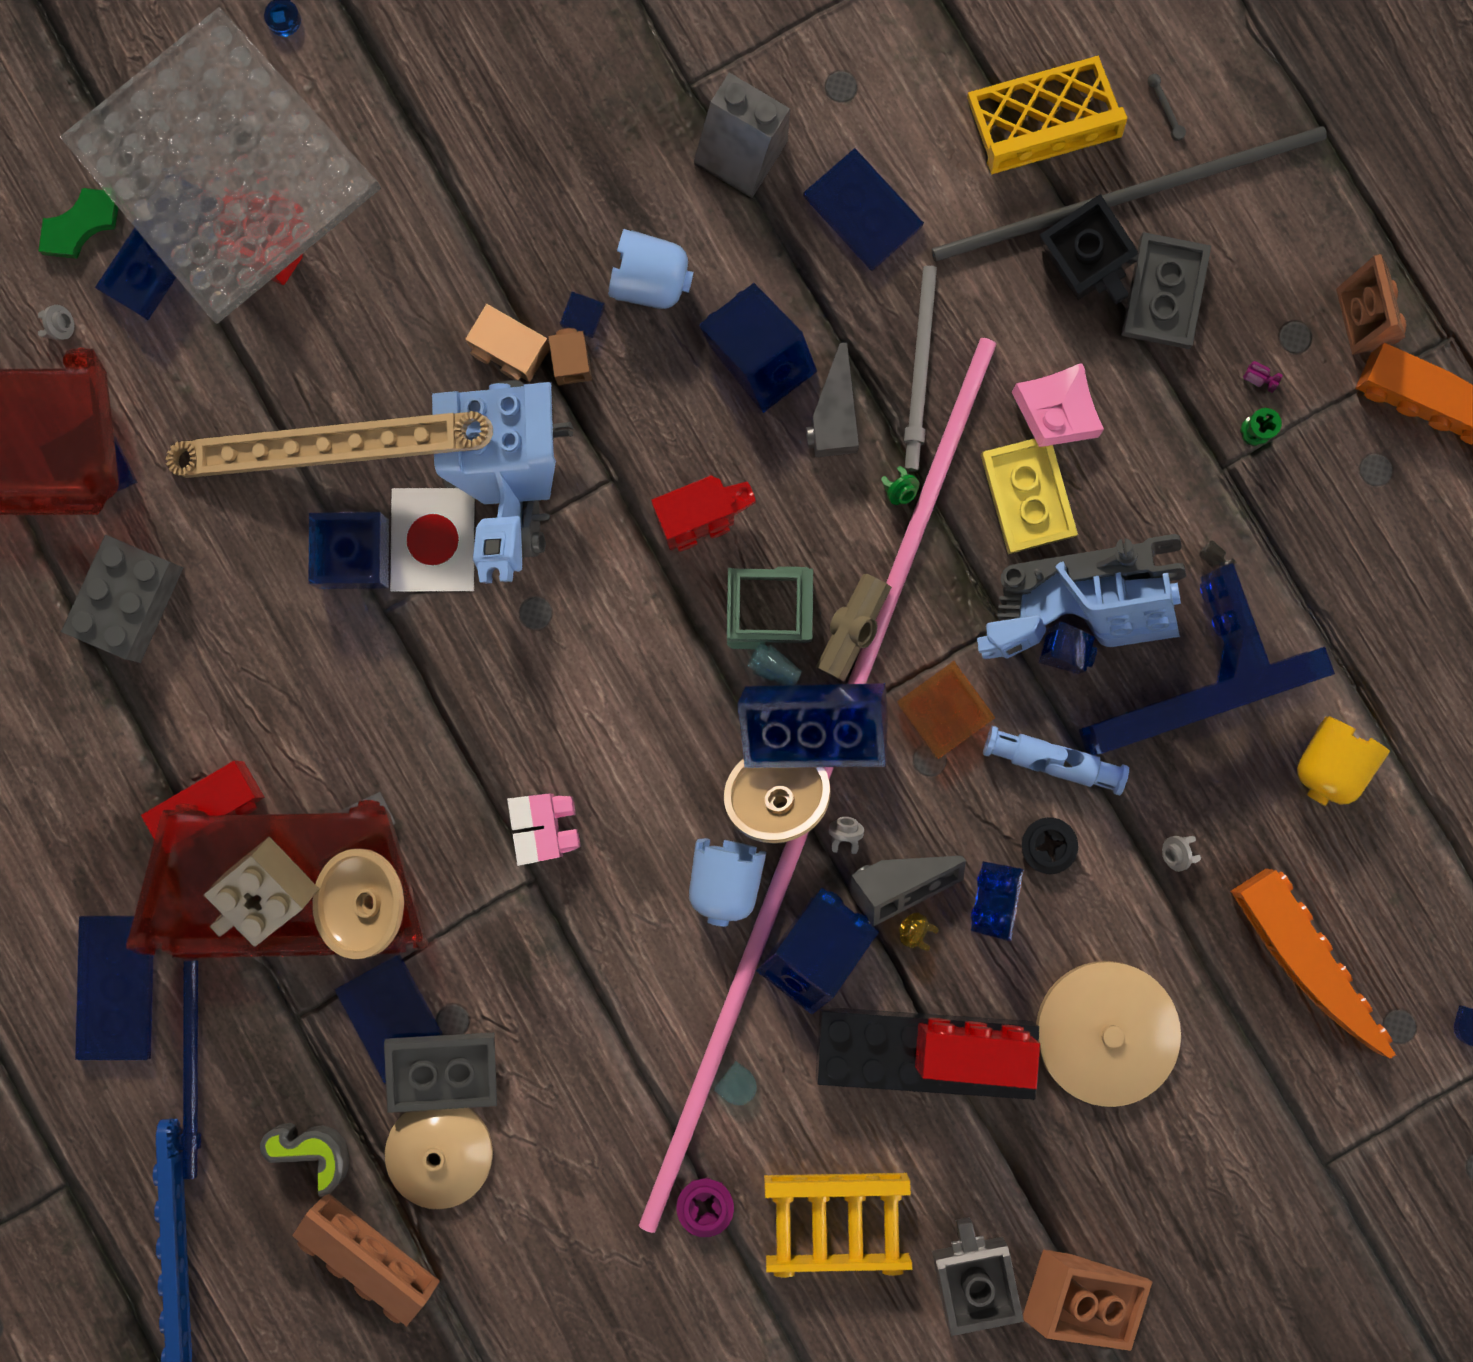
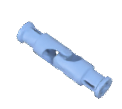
(1050, 758)

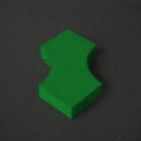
(68, 232)

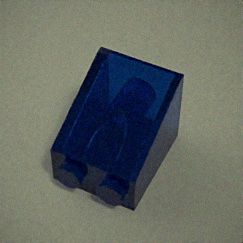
(759, 346)
(818, 951)

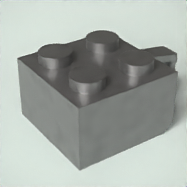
(976, 1282)

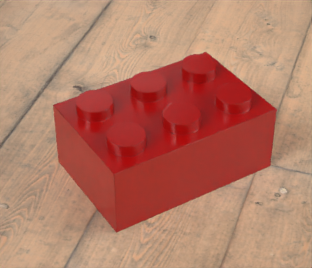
(977, 1054)

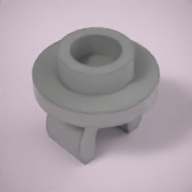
(57, 323)
(846, 830)
(1178, 852)

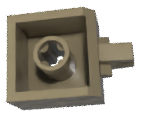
(260, 893)

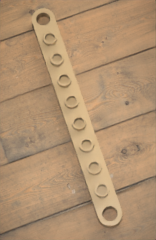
(330, 444)

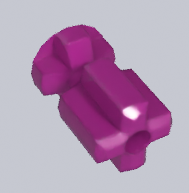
(1260, 374)

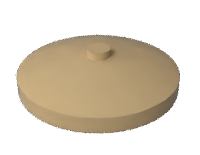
(1108, 1033)

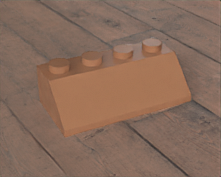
(365, 1259)

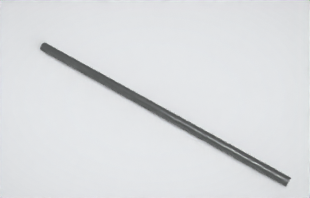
(1132, 192)

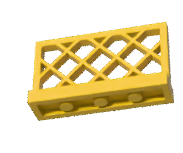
(1062, 136)

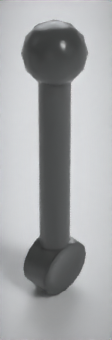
(1178, 131)

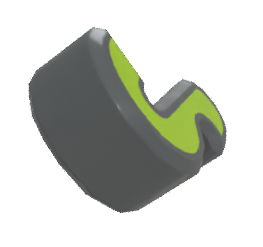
(315, 1144)

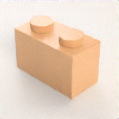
(507, 344)

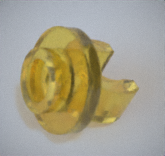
(914, 930)

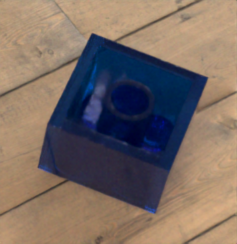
(348, 550)

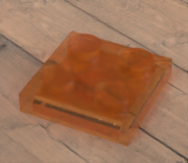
(945, 710)

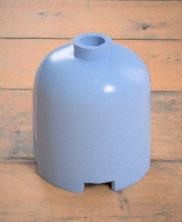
(650, 271)
(725, 880)

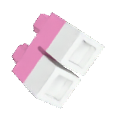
(546, 842)

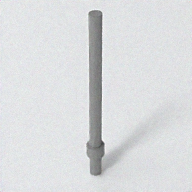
(914, 434)

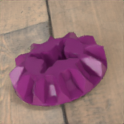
(708, 1224)

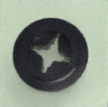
(1063, 855)

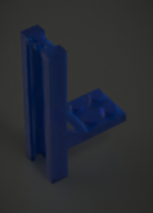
(1241, 679)

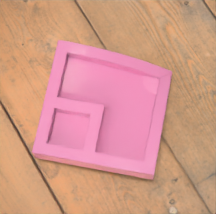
(1059, 407)

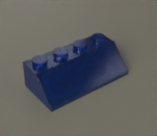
(814, 725)

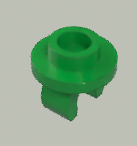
(903, 489)

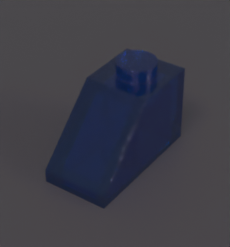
(1068, 648)

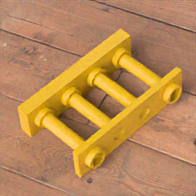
(854, 1190)

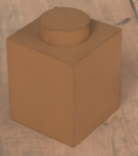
(570, 356)

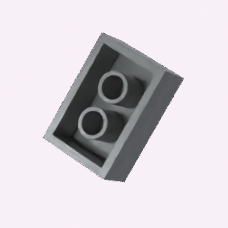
(122, 599)

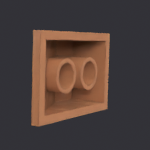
(1371, 307)
(1085, 1301)

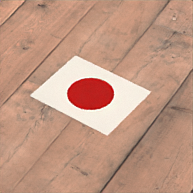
(432, 539)

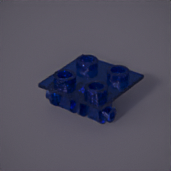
(996, 900)

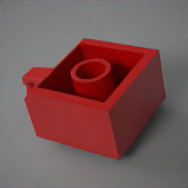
(700, 510)

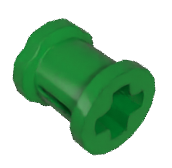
(1270, 427)

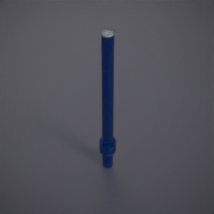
(190, 1138)

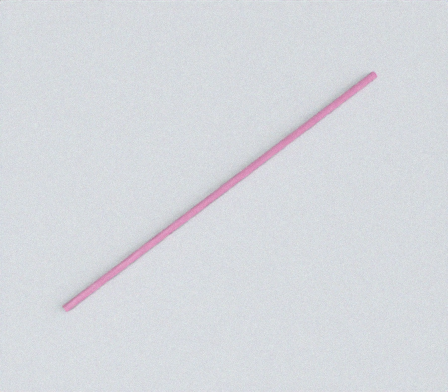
(793, 848)

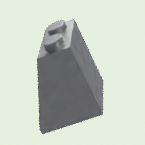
(742, 135)

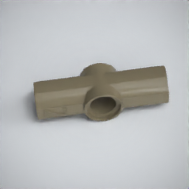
(853, 627)

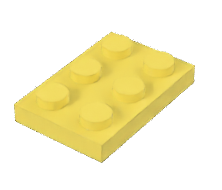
(1028, 495)

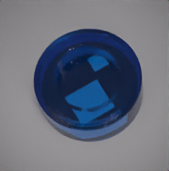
(282, 17)

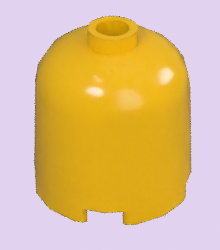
(1339, 764)

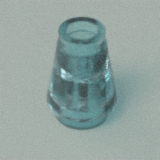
(773, 665)

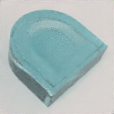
(737, 1085)

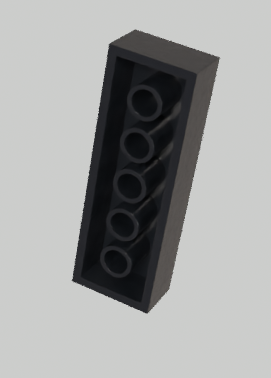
(880, 1052)

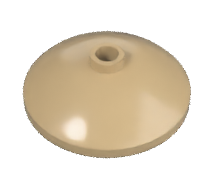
(755, 792)
(358, 903)
(464, 1153)

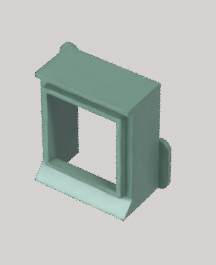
(804, 607)

